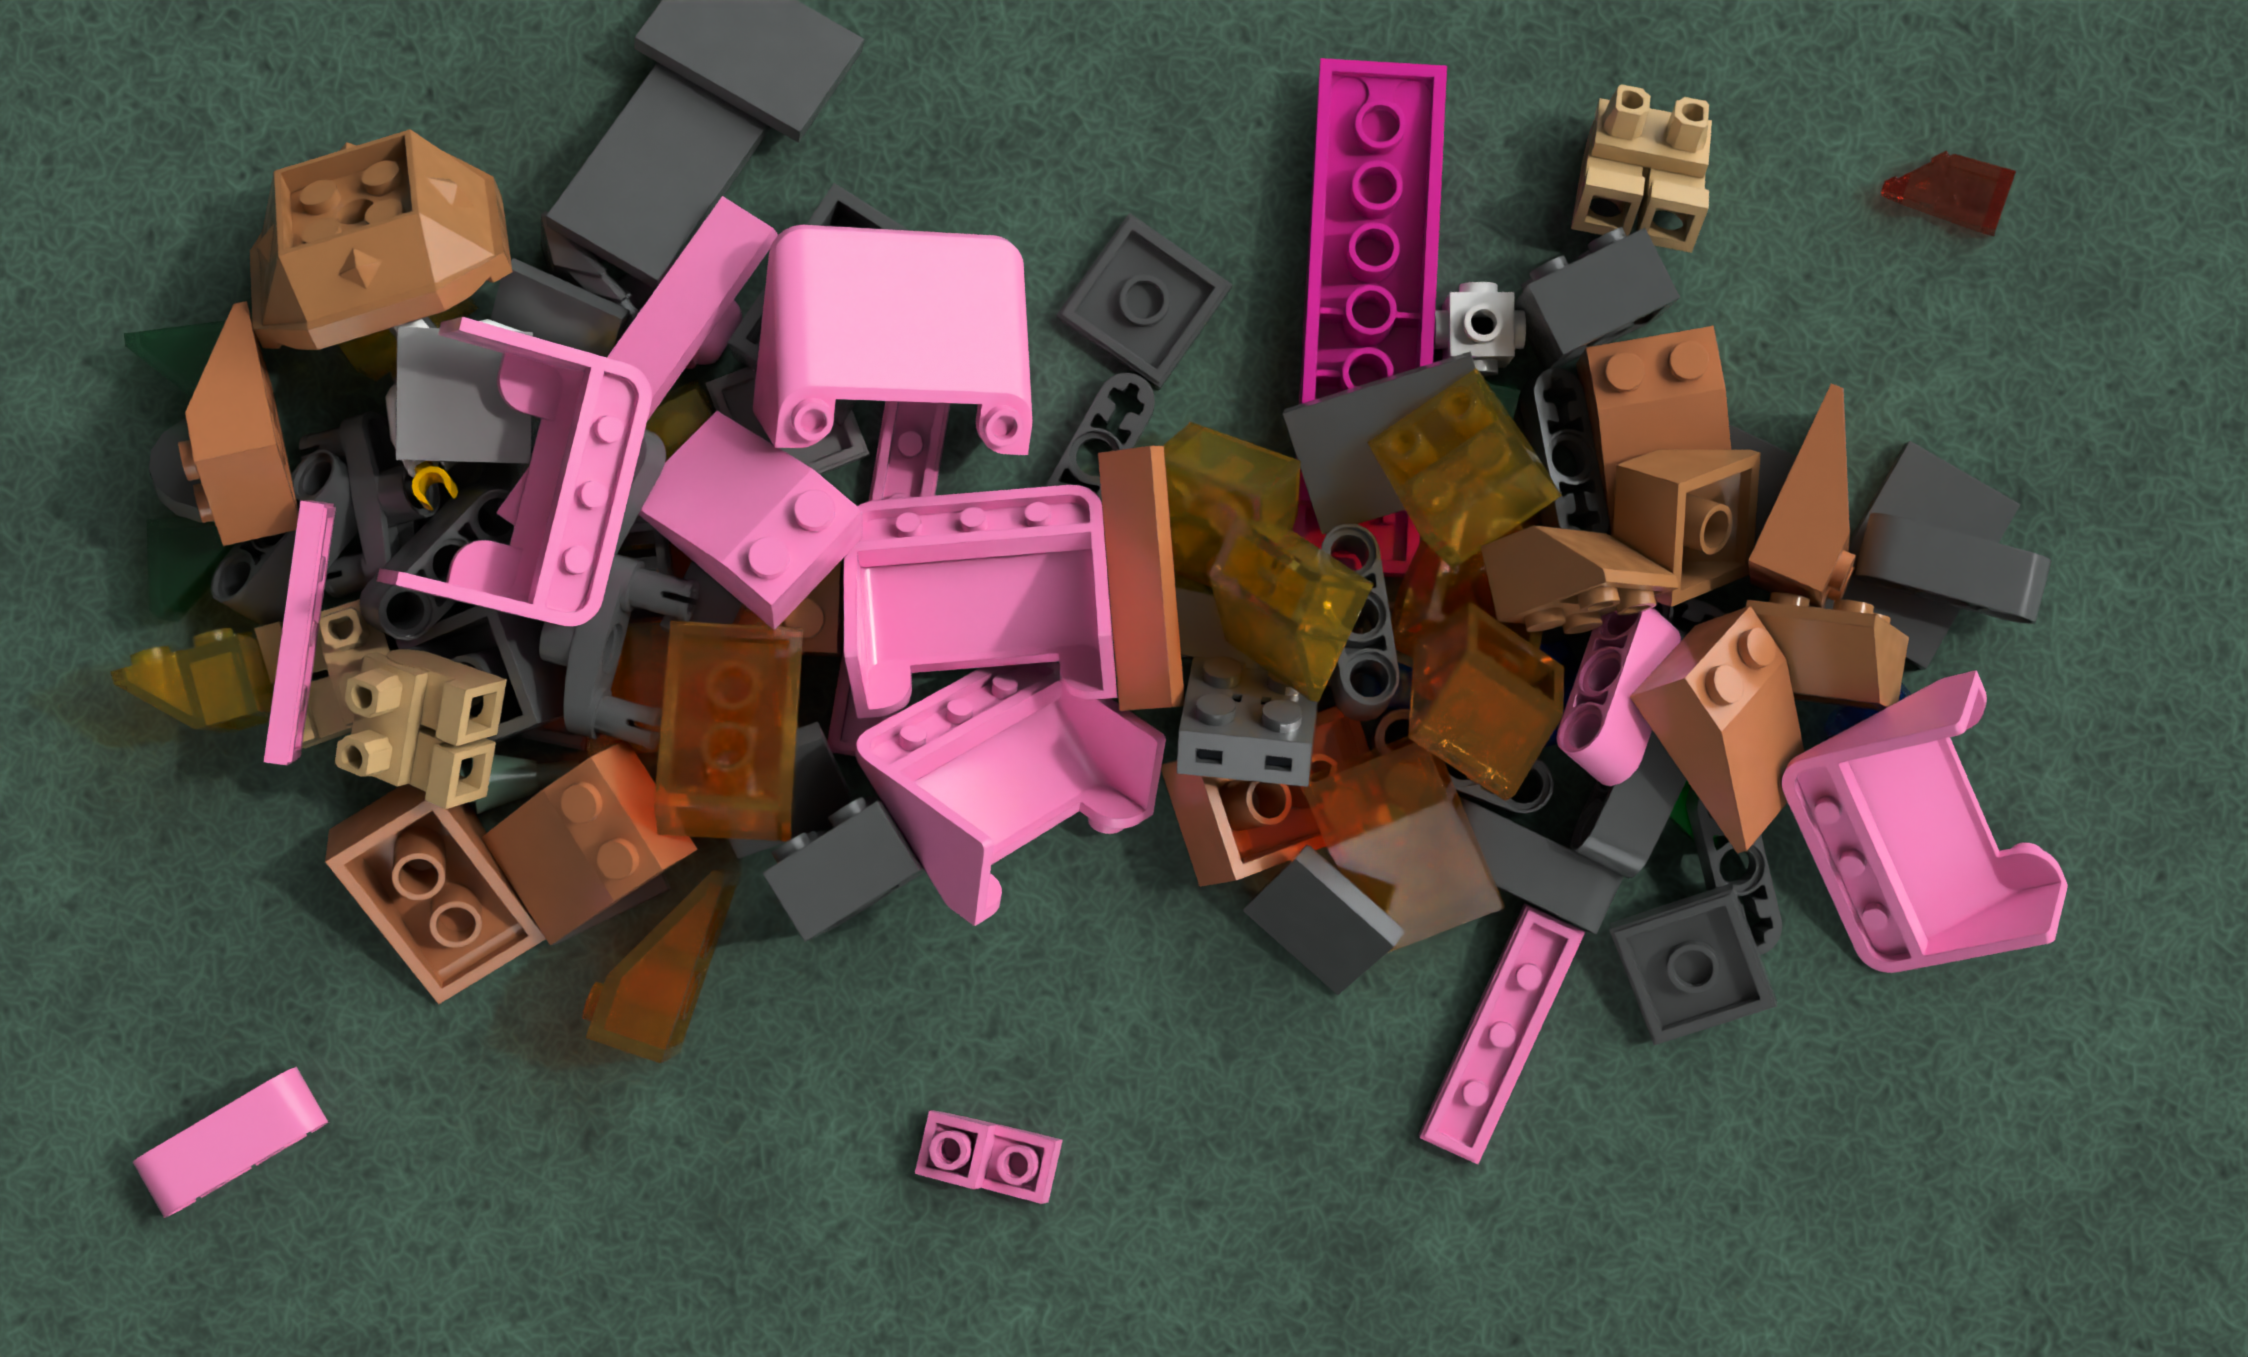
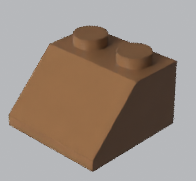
(1689, 515)

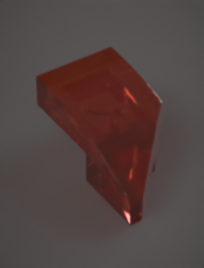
(1955, 191)

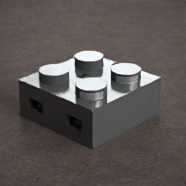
(1245, 725)

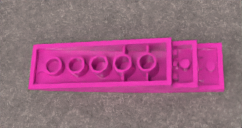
(1372, 250)

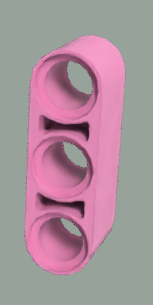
(1600, 721)
(230, 1141)

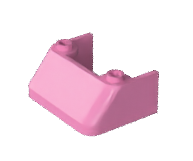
(574, 485)

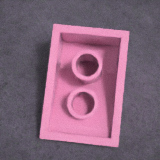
(752, 517)

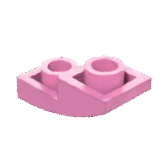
(988, 1156)

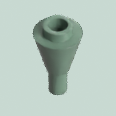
(517, 778)

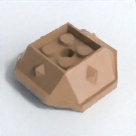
(373, 242)

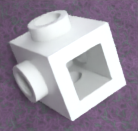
(1480, 300)

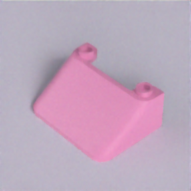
(892, 323)
(977, 588)
(1001, 765)
(1910, 843)

